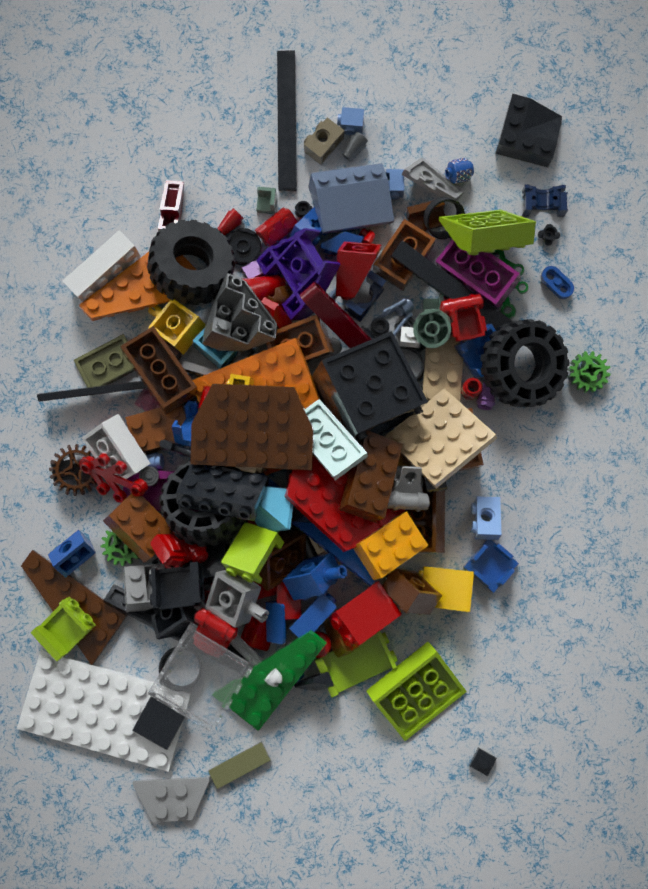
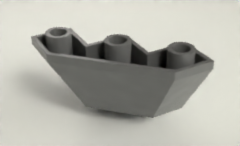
(238, 318)

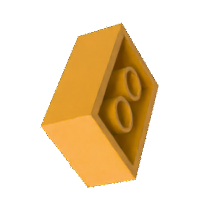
(390, 546)

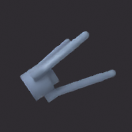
(402, 308)

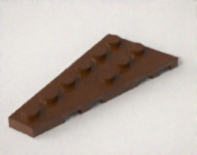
(56, 587)

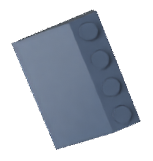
(351, 198)

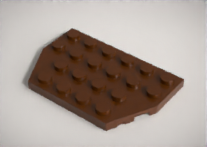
(252, 428)

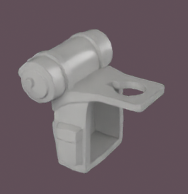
(408, 491)

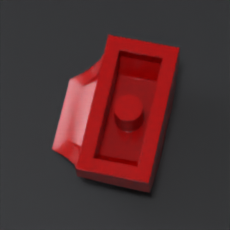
(277, 313)

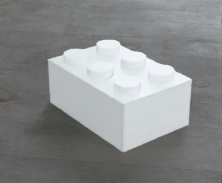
(118, 443)

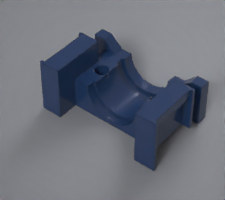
(545, 199)
(376, 288)

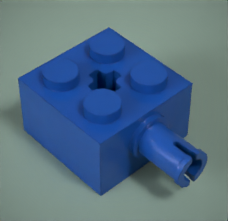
(314, 576)

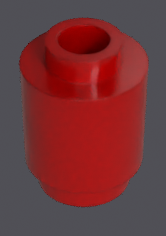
(472, 383)

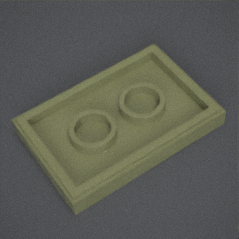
(104, 363)

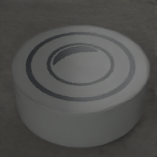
(149, 475)

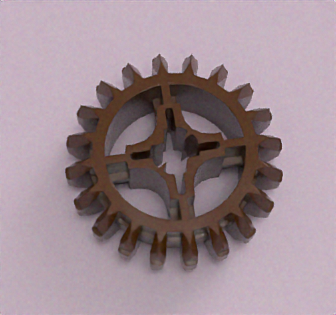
(58, 474)

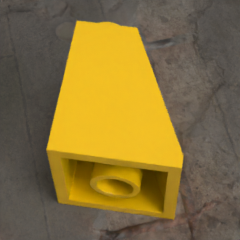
(453, 586)

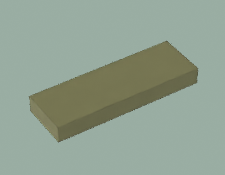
(239, 765)

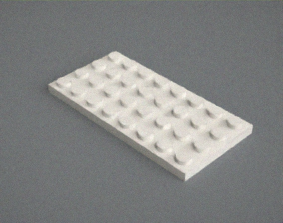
(92, 710)

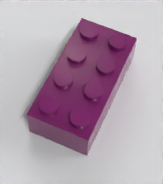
(479, 273)

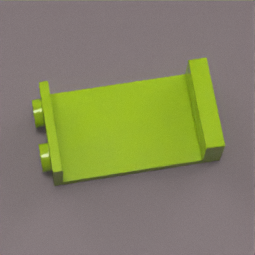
(365, 662)

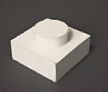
(407, 338)

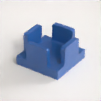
(491, 565)

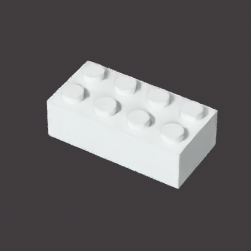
(102, 266)

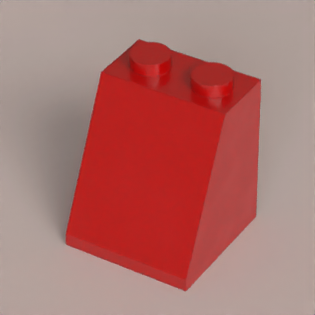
(354, 266)
(364, 616)

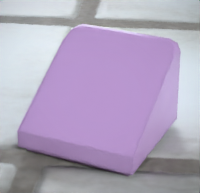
(252, 270)

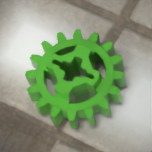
(588, 364)
(114, 548)

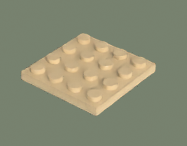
(442, 438)

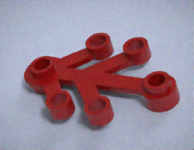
(90, 466)

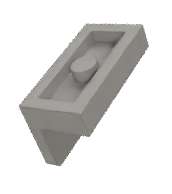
(198, 364)

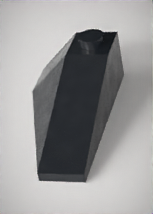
(173, 621)

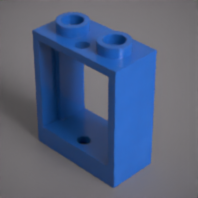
(314, 615)

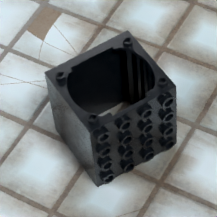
(369, 387)

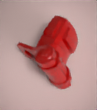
(465, 316)
(176, 552)
(215, 628)

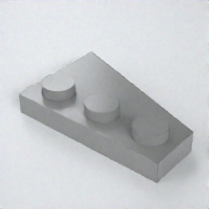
(431, 179)

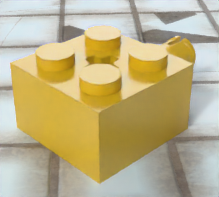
(176, 325)

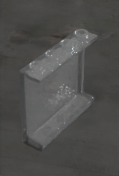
(200, 678)

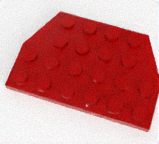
(319, 500)

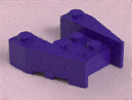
(301, 267)

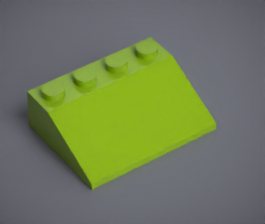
(489, 231)
(416, 691)

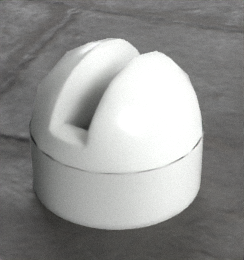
(274, 678)

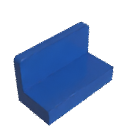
(276, 623)

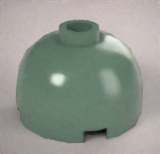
(432, 328)

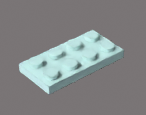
(332, 442)

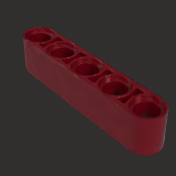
(333, 316)

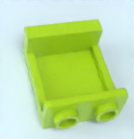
(250, 552)
(63, 628)

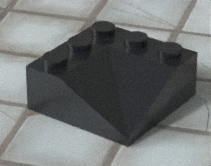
(529, 131)

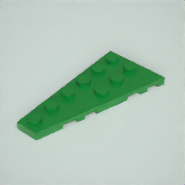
(256, 697)

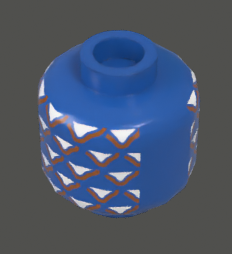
(459, 170)

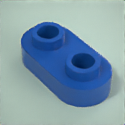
(559, 281)

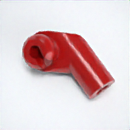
(369, 236)

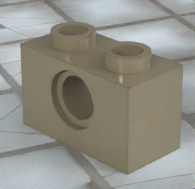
(321, 150)

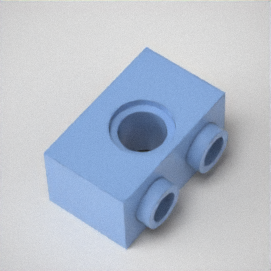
(492, 508)

